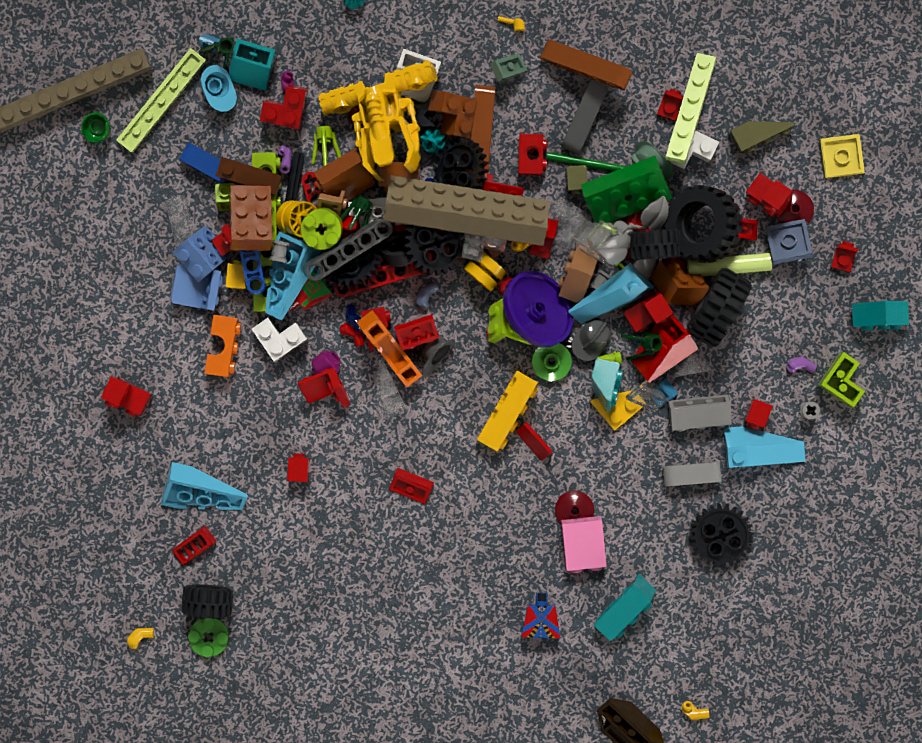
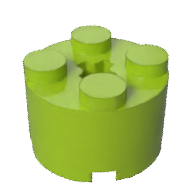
(313, 236)

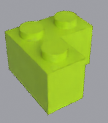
(837, 380)

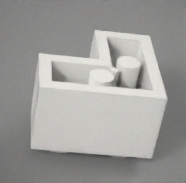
(701, 147)
(277, 343)

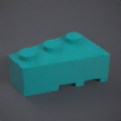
(625, 608)

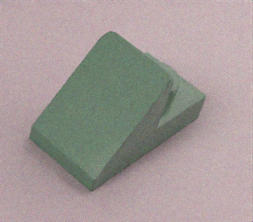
(508, 67)

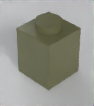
(575, 177)

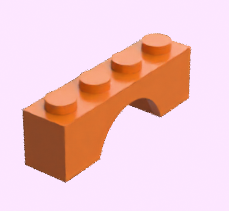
(389, 348)

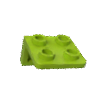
(499, 325)

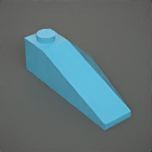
(288, 277)
(618, 291)
(755, 448)
(193, 487)

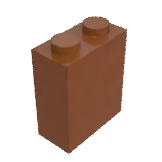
(346, 175)

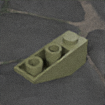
(756, 132)

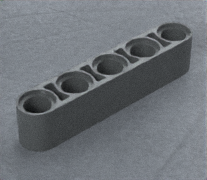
(584, 116)
(357, 248)

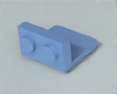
(199, 254)
(195, 294)

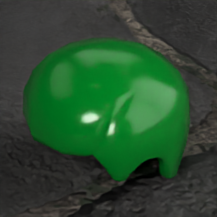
(97, 122)

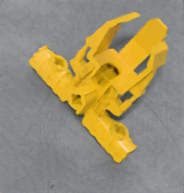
(381, 110)

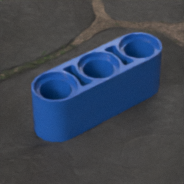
(201, 161)
(258, 274)

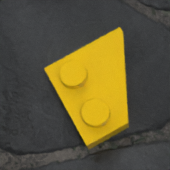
(620, 413)

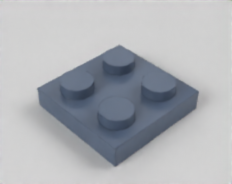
(789, 241)

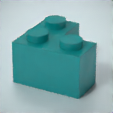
(883, 314)

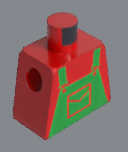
(311, 294)

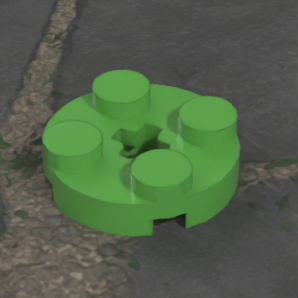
(197, 636)

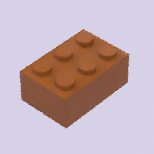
(250, 218)

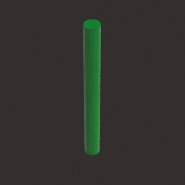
(581, 161)

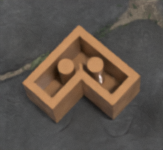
(577, 275)

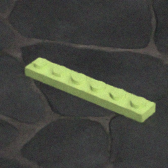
(161, 100)
(691, 108)

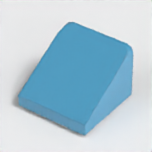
(206, 40)
(667, 389)

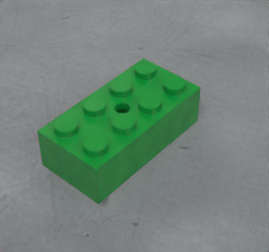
(626, 190)

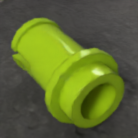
(613, 357)

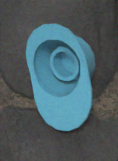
(218, 88)

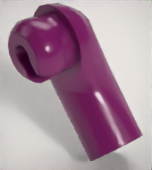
(286, 79)

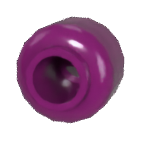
(324, 361)

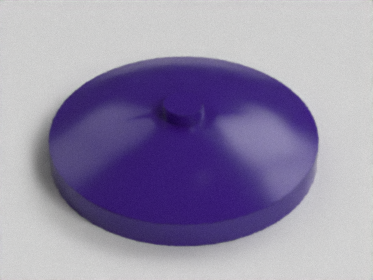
(537, 310)

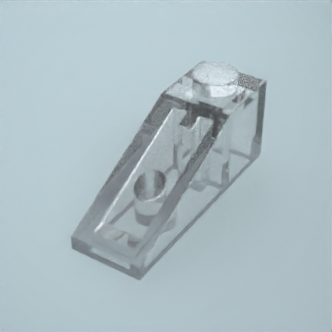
(388, 396)

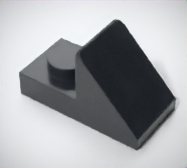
(422, 116)

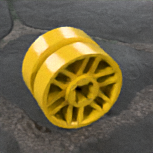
(290, 216)
(484, 270)

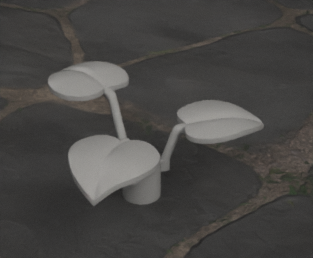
(616, 248)

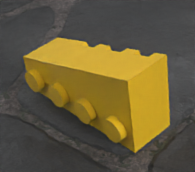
(507, 410)

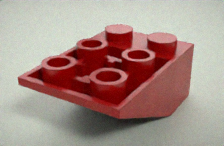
(676, 346)

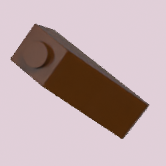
(247, 175)

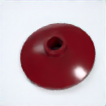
(805, 206)
(573, 499)

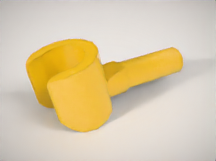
(519, 24)

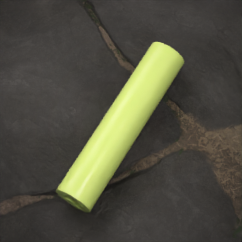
(737, 264)

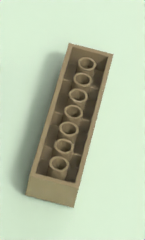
(466, 210)

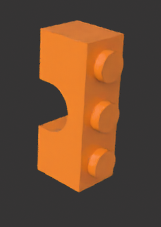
(222, 363)

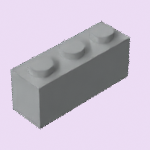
(700, 412)

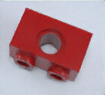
(531, 142)

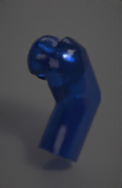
(352, 317)

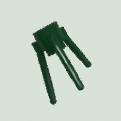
(223, 47)
(361, 207)
(651, 343)

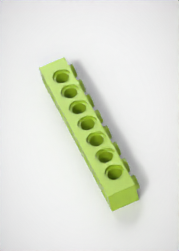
(262, 161)

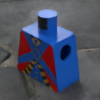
(540, 619)

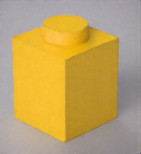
(235, 276)

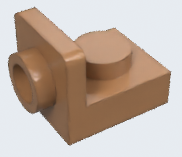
(334, 203)

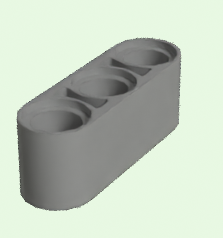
(692, 474)

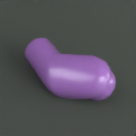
(286, 154)
(799, 363)

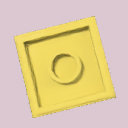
(842, 156)

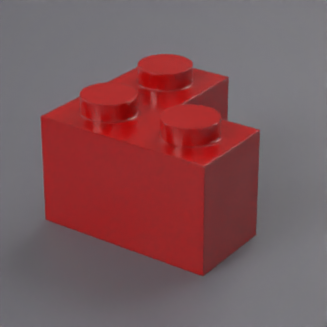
(289, 112)
(770, 195)
(646, 310)
(126, 395)

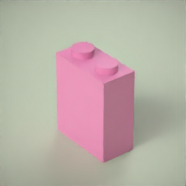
(583, 544)

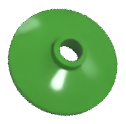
(558, 369)

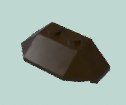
(626, 723)

